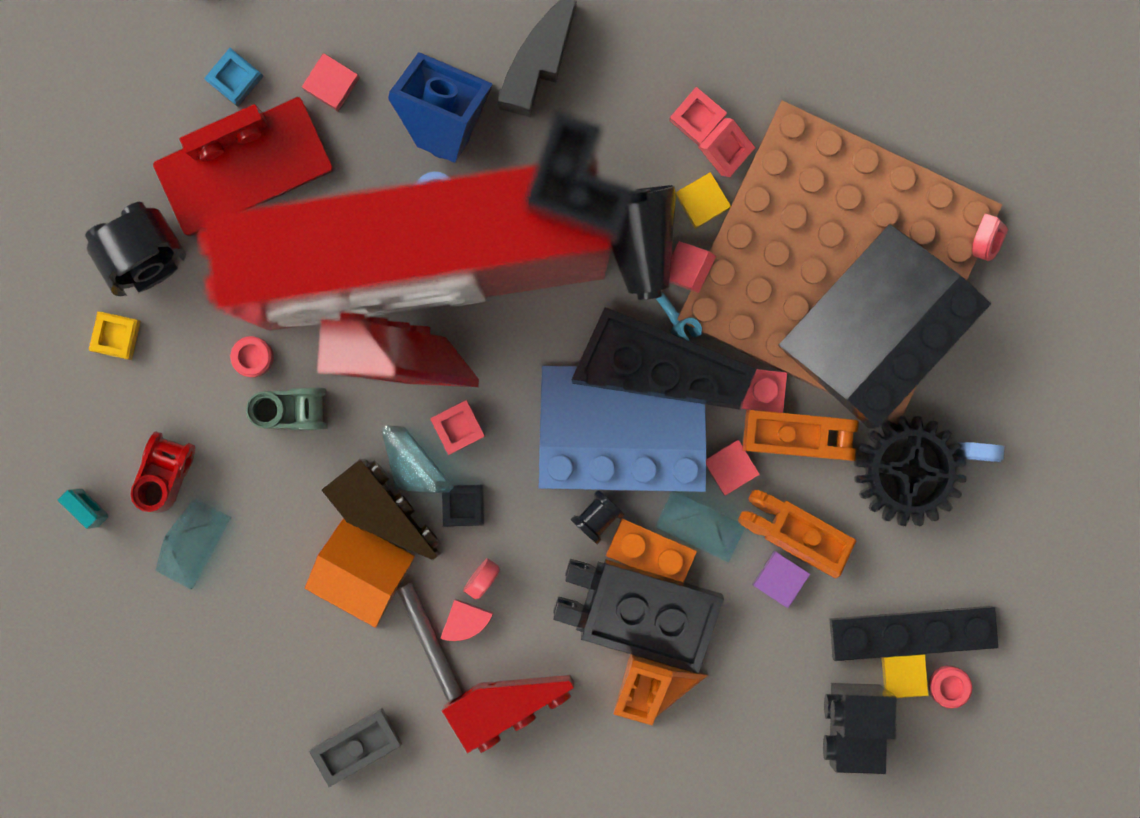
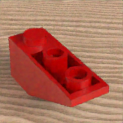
(495, 706)

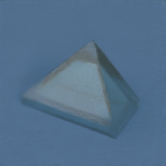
(411, 465)
(700, 526)
(191, 543)

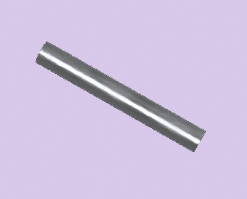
(429, 641)

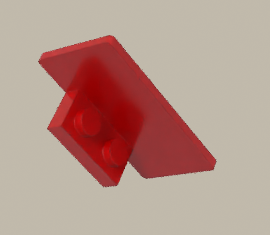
(242, 162)

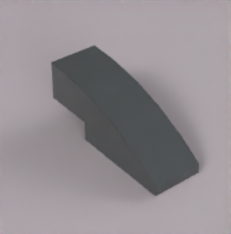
(537, 59)

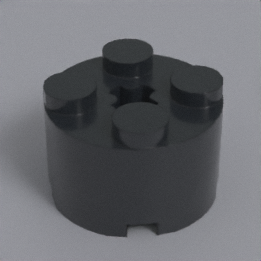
(134, 249)

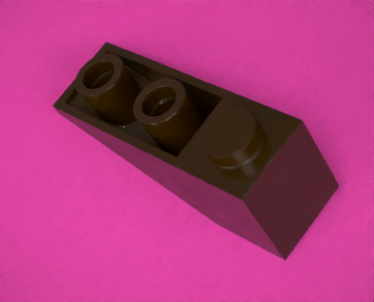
(370, 505)

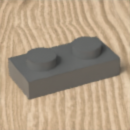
(355, 747)

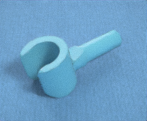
(678, 328)

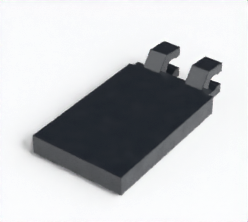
(641, 613)

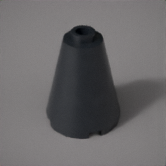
(646, 241)

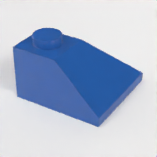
(439, 105)

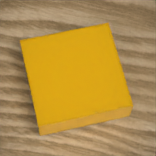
(702, 200)
(114, 335)
(905, 675)

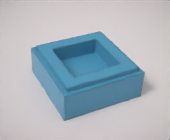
(233, 77)

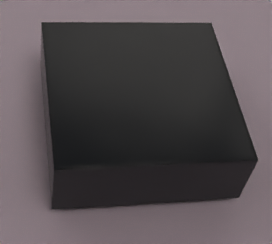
(463, 506)

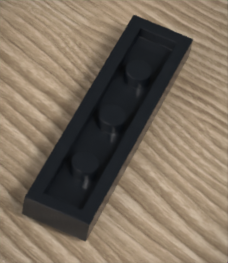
(913, 633)

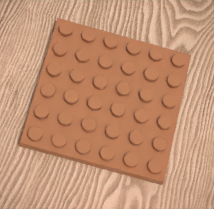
(806, 217)

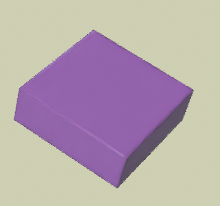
(781, 579)

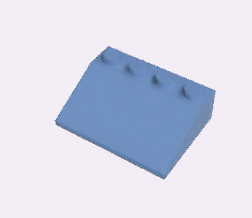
(617, 438)

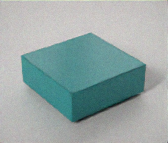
(83, 508)

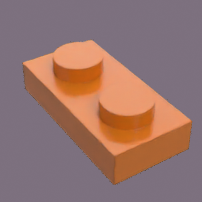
(650, 551)

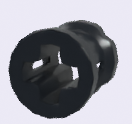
(597, 517)

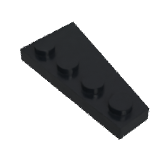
(655, 363)

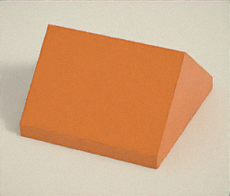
(359, 572)

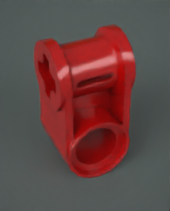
(162, 470)

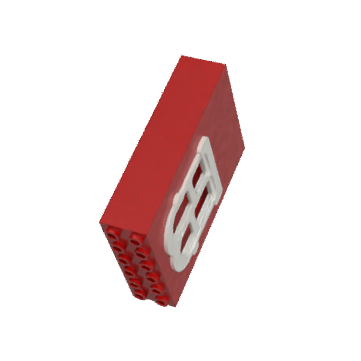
(391, 250)

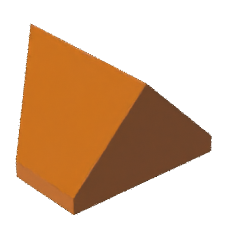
(651, 688)

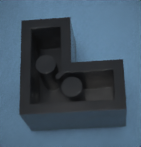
(566, 190)
(859, 727)

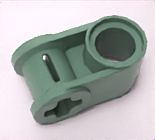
(291, 409)

